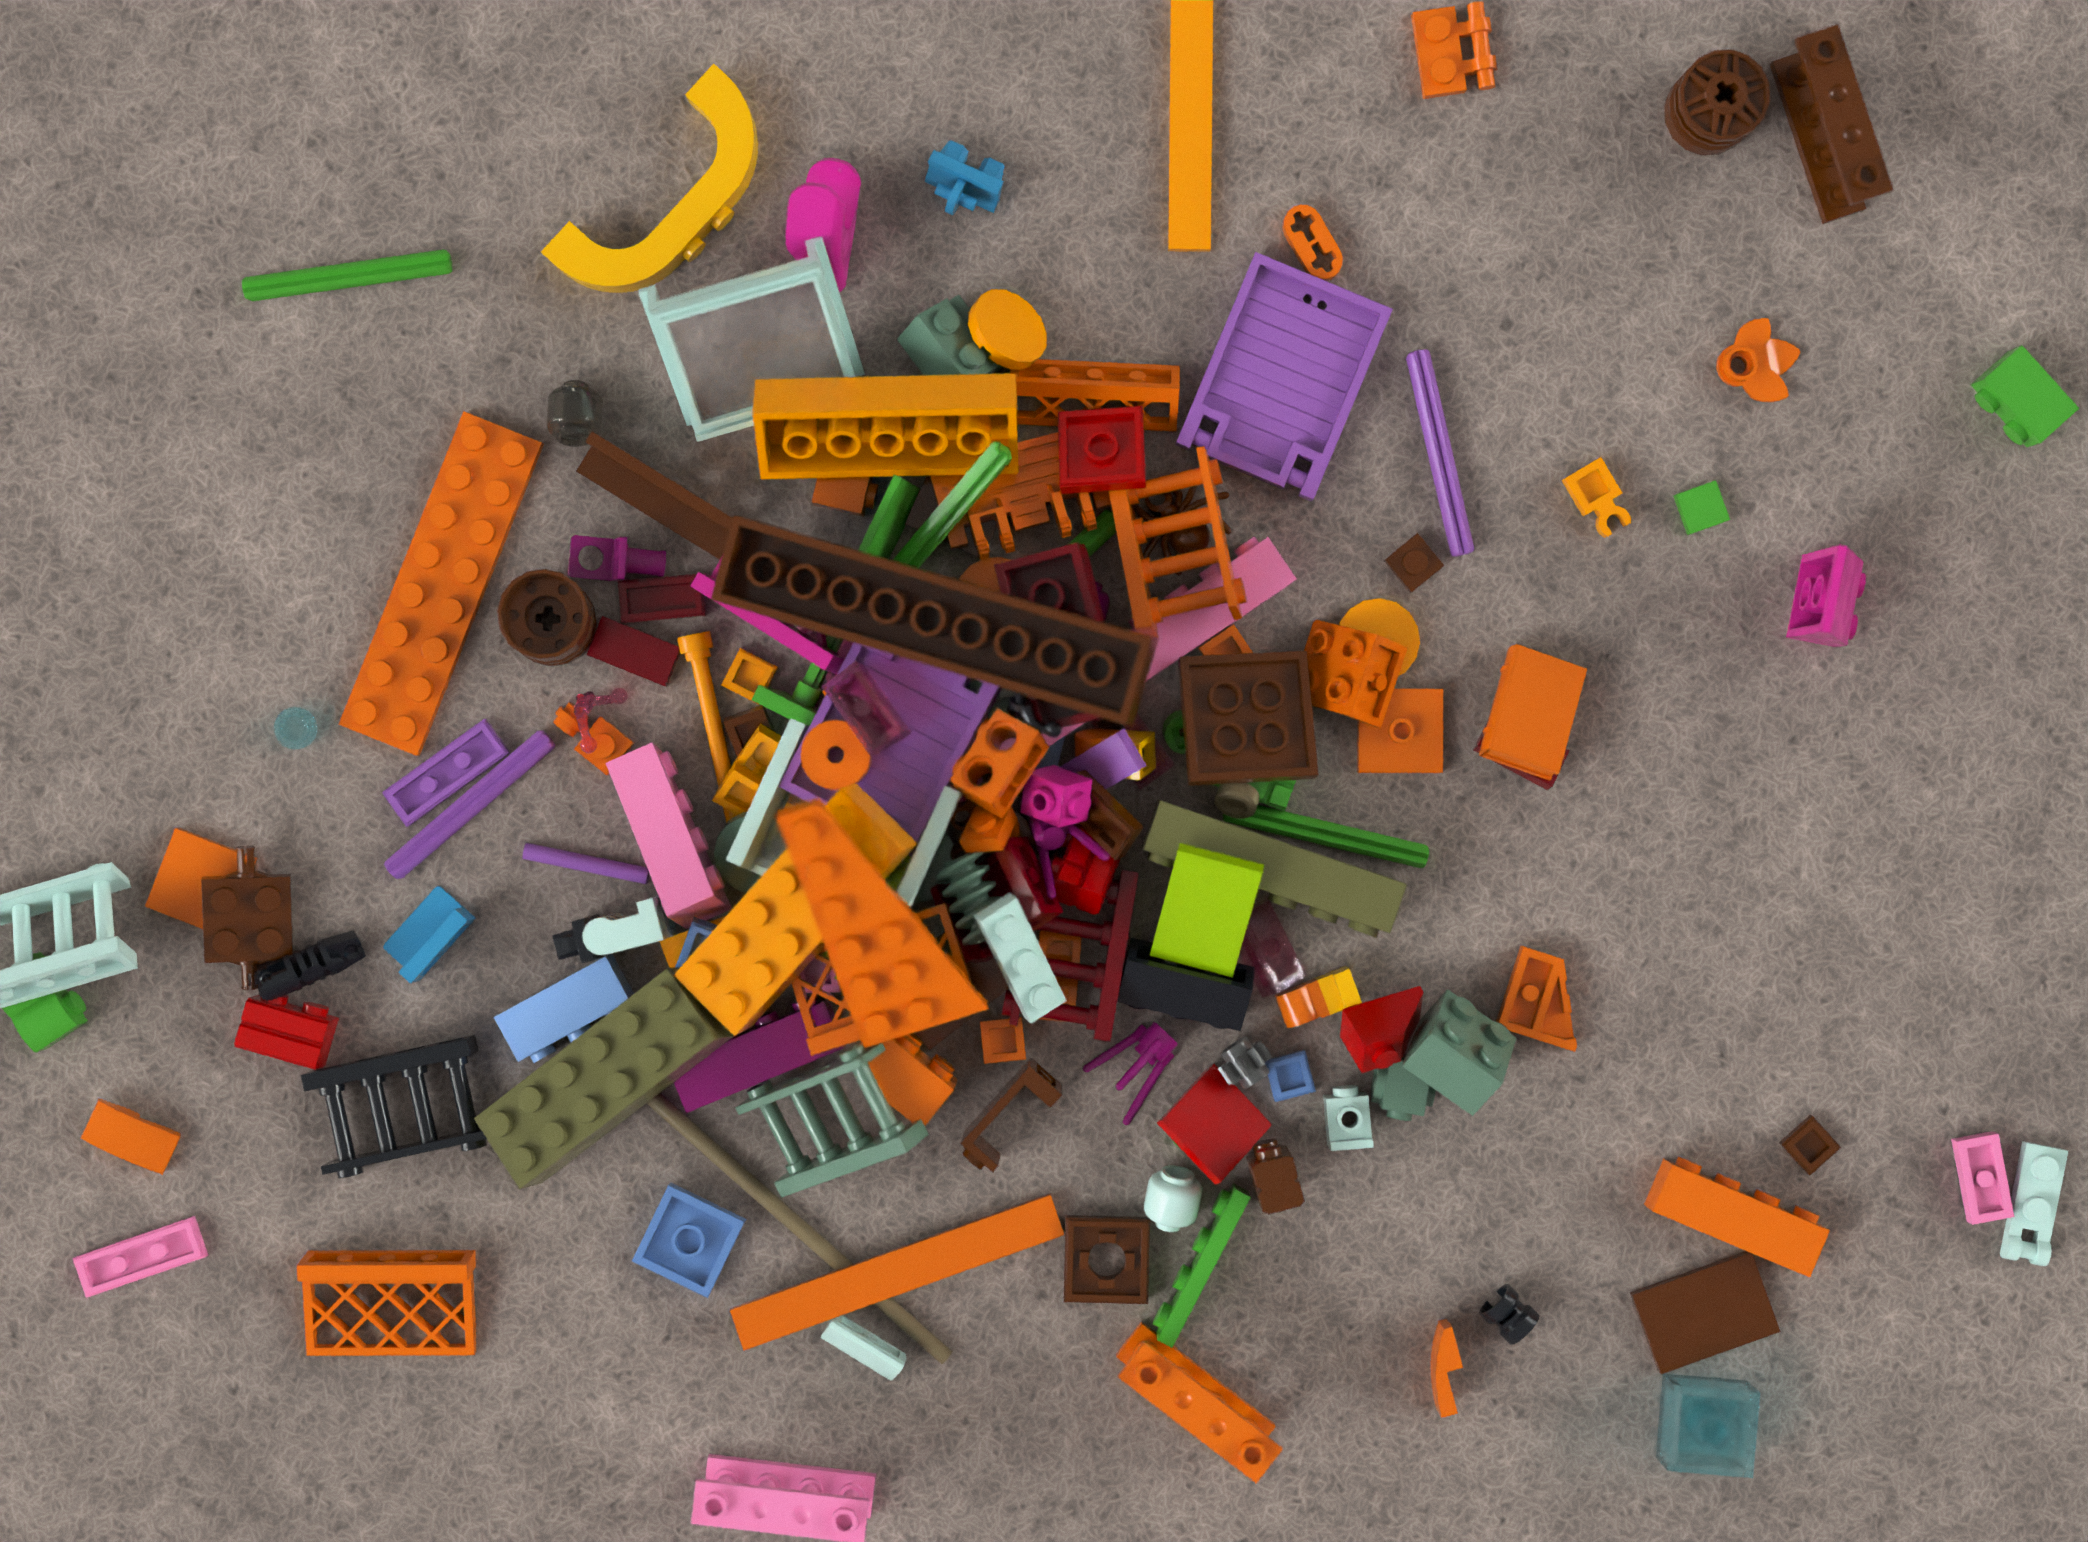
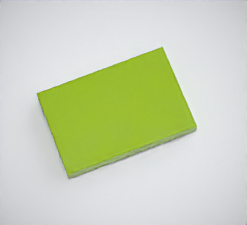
(1206, 909)

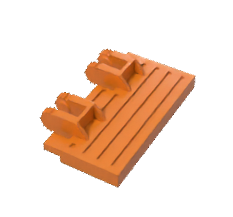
(1021, 497)

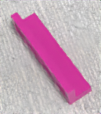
(784, 632)

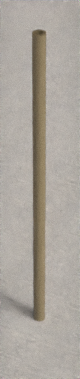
(791, 1220)

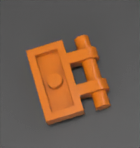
(1440, 53)

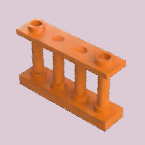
(1142, 571)
(1198, 1402)

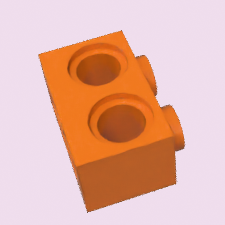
(1009, 766)

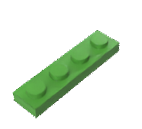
(1191, 1280)

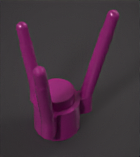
(1052, 837)
(1153, 1047)

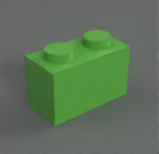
(2023, 397)

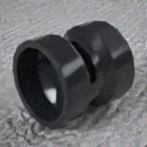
(1510, 1315)

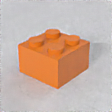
(912, 1079)

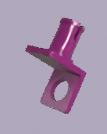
(617, 559)

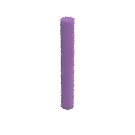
(586, 863)

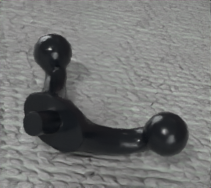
(1023, 707)

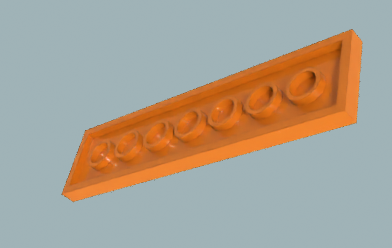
(441, 583)

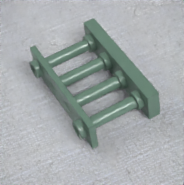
(832, 1159)

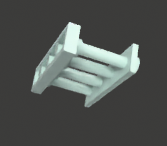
(67, 965)

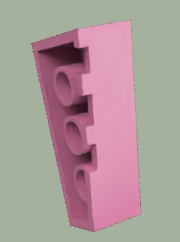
(667, 835)

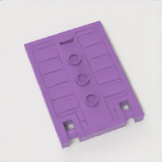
(1284, 375)
(913, 771)

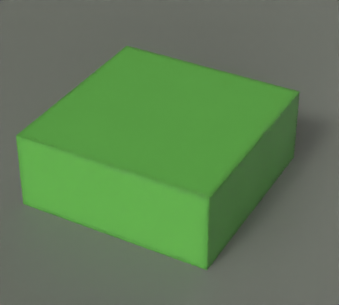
(1701, 507)

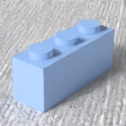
(564, 1009)

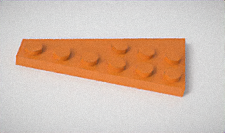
(878, 947)

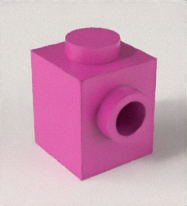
(1057, 796)

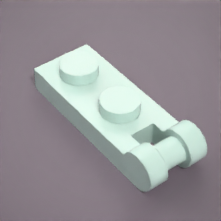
(2034, 1202)

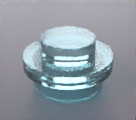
(295, 728)

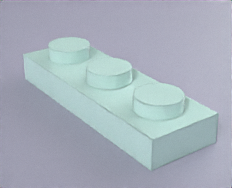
(1020, 957)

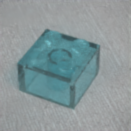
(1707, 1425)

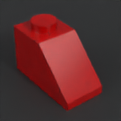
(1381, 1028)

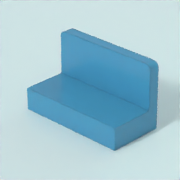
(428, 934)

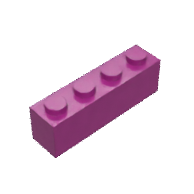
(753, 1057)

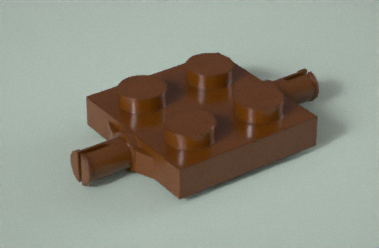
(247, 917)

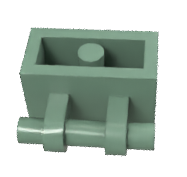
(943, 344)

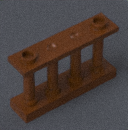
(1831, 124)

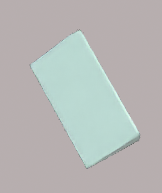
(864, 1347)

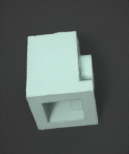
(1347, 1137)

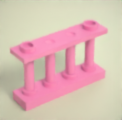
(784, 1498)

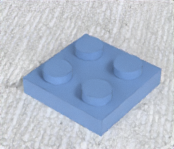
(688, 1240)

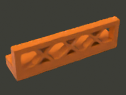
(1100, 382)

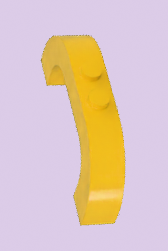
(691, 220)

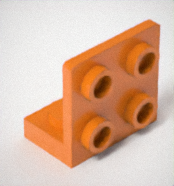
(1352, 671)

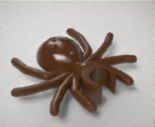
(1183, 540)

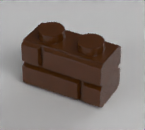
(1274, 1177)

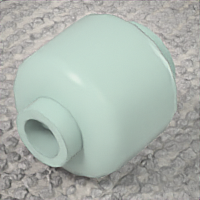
(1173, 1198)

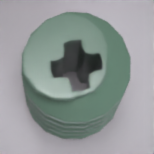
(970, 892)

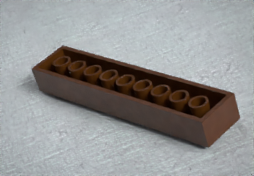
(935, 619)

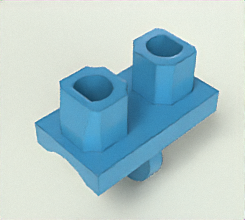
(963, 183)

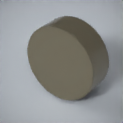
(1237, 800)

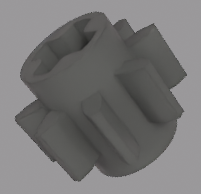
(1245, 1062)

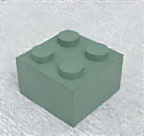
(1460, 1052)

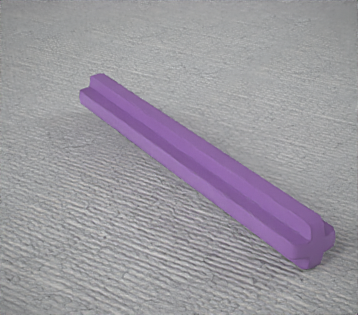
(1440, 452)
(469, 804)

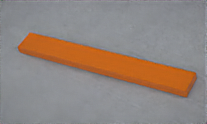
(896, 1272)

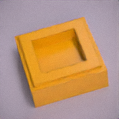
(747, 673)

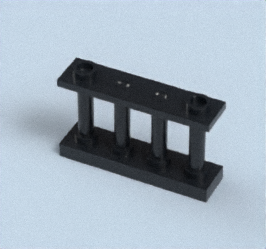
(372, 1075)

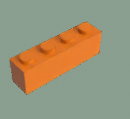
(1736, 1217)

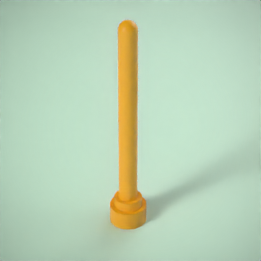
(697, 650)

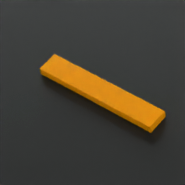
(1190, 125)

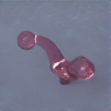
(585, 704)

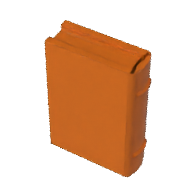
(1532, 712)

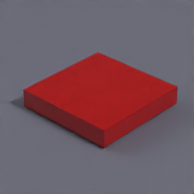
(1101, 450)
(1214, 1124)

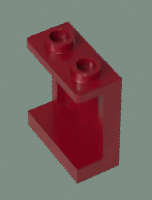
(1016, 873)

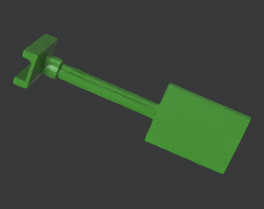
(878, 540)

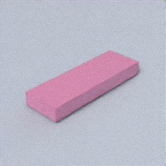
(140, 1256)

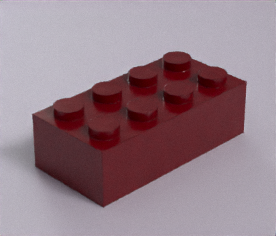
(1062, 581)

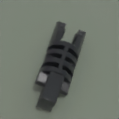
(308, 965)

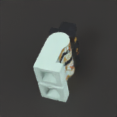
(600, 936)

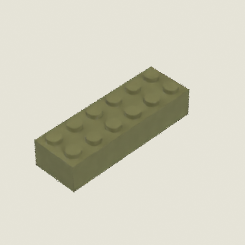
(1288, 872)
(600, 1079)

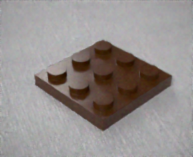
(1247, 718)

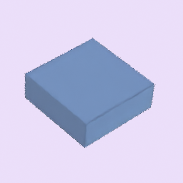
(1290, 1076)

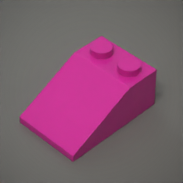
(1827, 597)

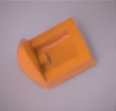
(987, 831)

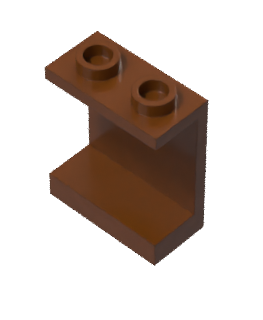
(1031, 1075)

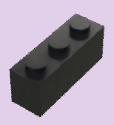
(1184, 990)

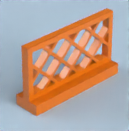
(843, 1030)
(384, 1268)

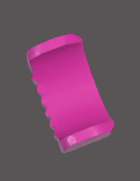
(826, 209)

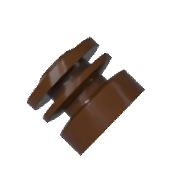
(1702, 122)
(530, 600)

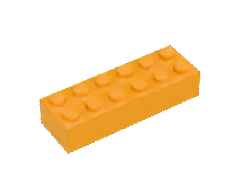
(882, 425)
(772, 928)

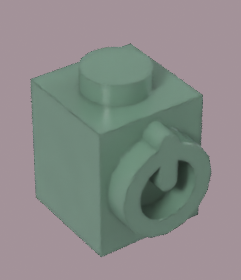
(1400, 1092)

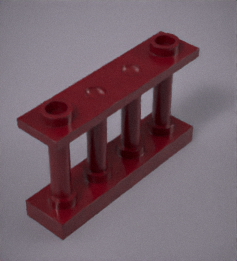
(1103, 975)

